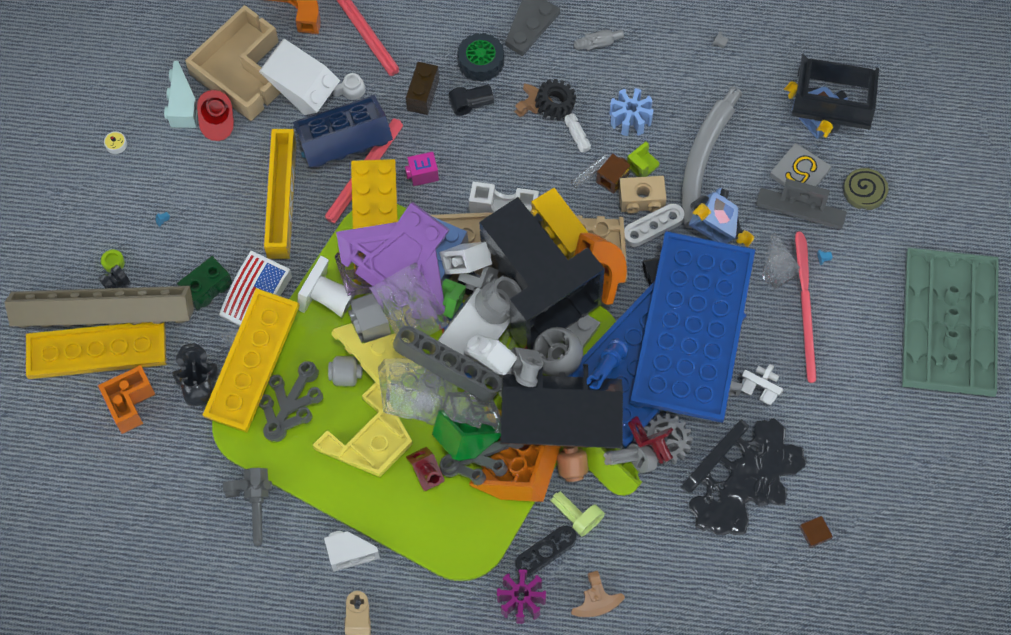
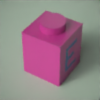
(422, 169)

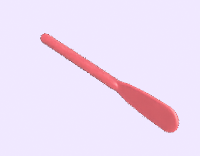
(802, 260)

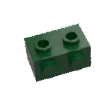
(206, 282)

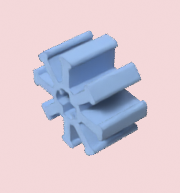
(631, 112)

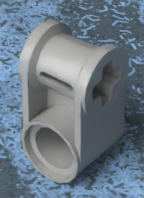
(526, 366)

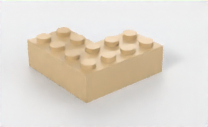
(230, 59)

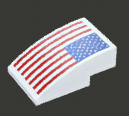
(254, 273)

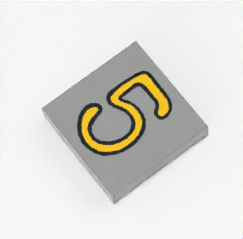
(801, 167)

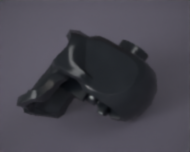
(195, 374)

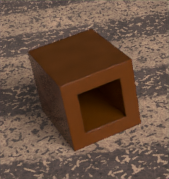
(611, 172)

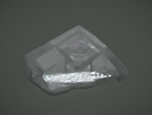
(469, 409)

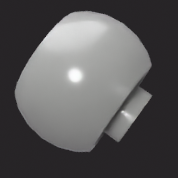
(554, 344)

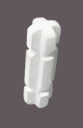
(577, 133)

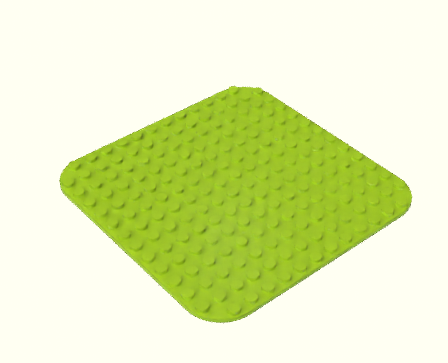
(443, 529)

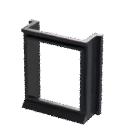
(835, 109)

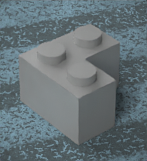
(368, 319)

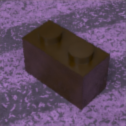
(422, 88)

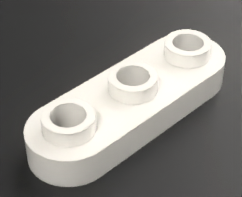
(658, 218)

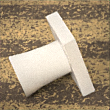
(323, 290)

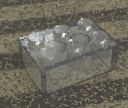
(409, 302)

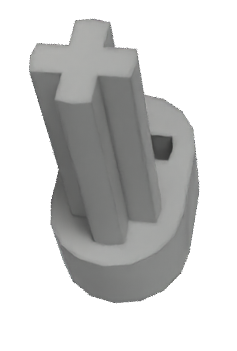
(642, 458)

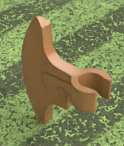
(529, 103)
(596, 600)

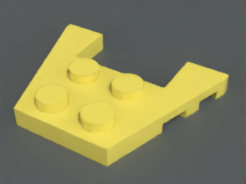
(369, 353)
(375, 445)

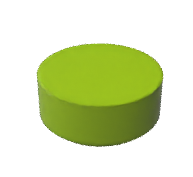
(111, 258)

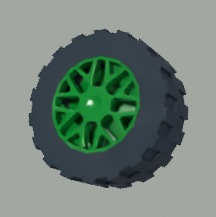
(480, 57)

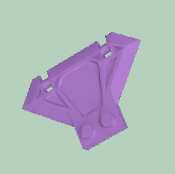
(395, 247)

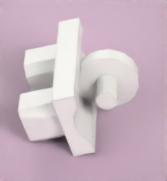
(770, 391)

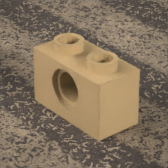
(650, 186)

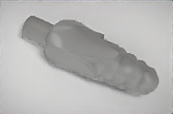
(598, 39)

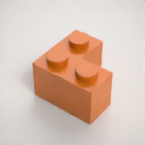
(121, 395)

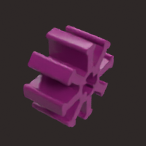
(529, 599)

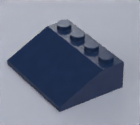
(343, 131)

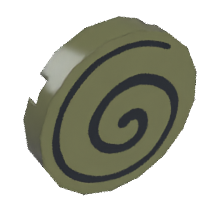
(865, 188)

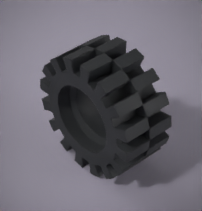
(558, 90)

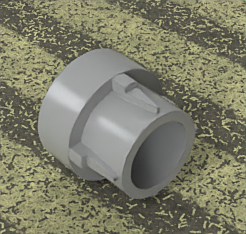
(493, 300)

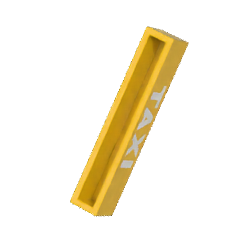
(280, 194)

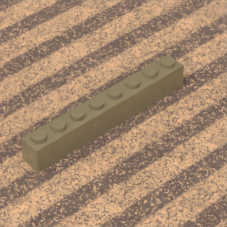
(99, 306)

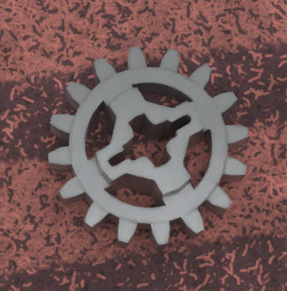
(674, 443)

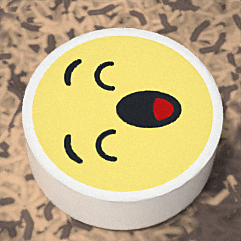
(115, 142)

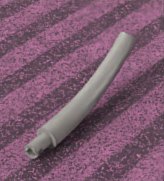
(702, 147)

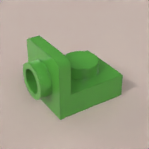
(453, 297)

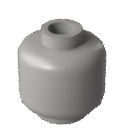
(344, 371)

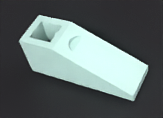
(182, 104)

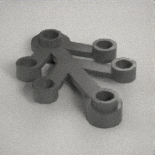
(290, 403)
(451, 467)

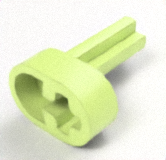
(582, 522)

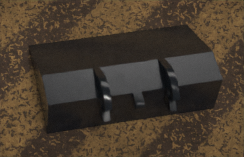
(562, 412)

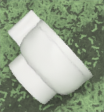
(351, 87)

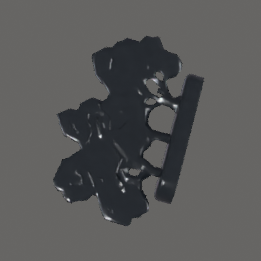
(751, 478)

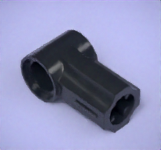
(465, 100)

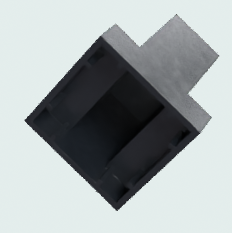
(552, 287)

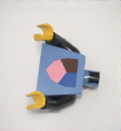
(816, 127)
(718, 218)

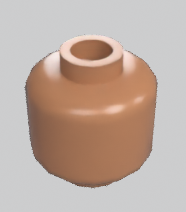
(572, 463)

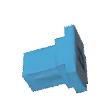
(160, 218)
(824, 256)

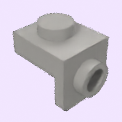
(488, 275)

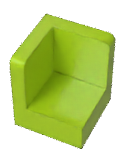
(641, 161)

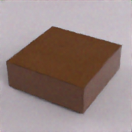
(816, 531)

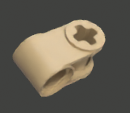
(357, 620)

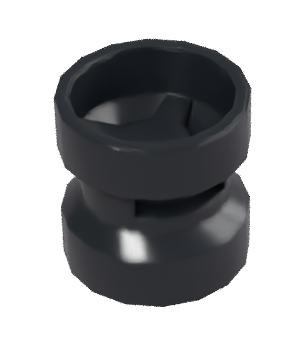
(108, 280)

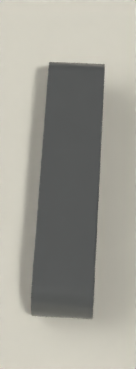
(459, 362)

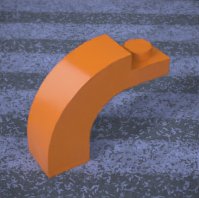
(307, 15)
(610, 258)

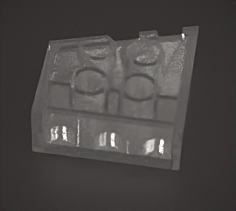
(412, 390)

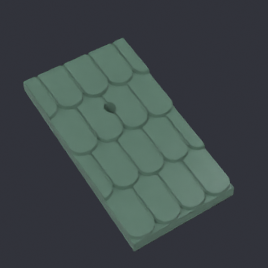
(950, 322)

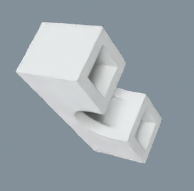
(487, 200)

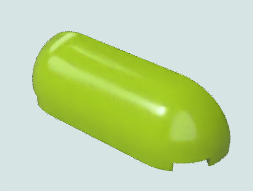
(618, 478)

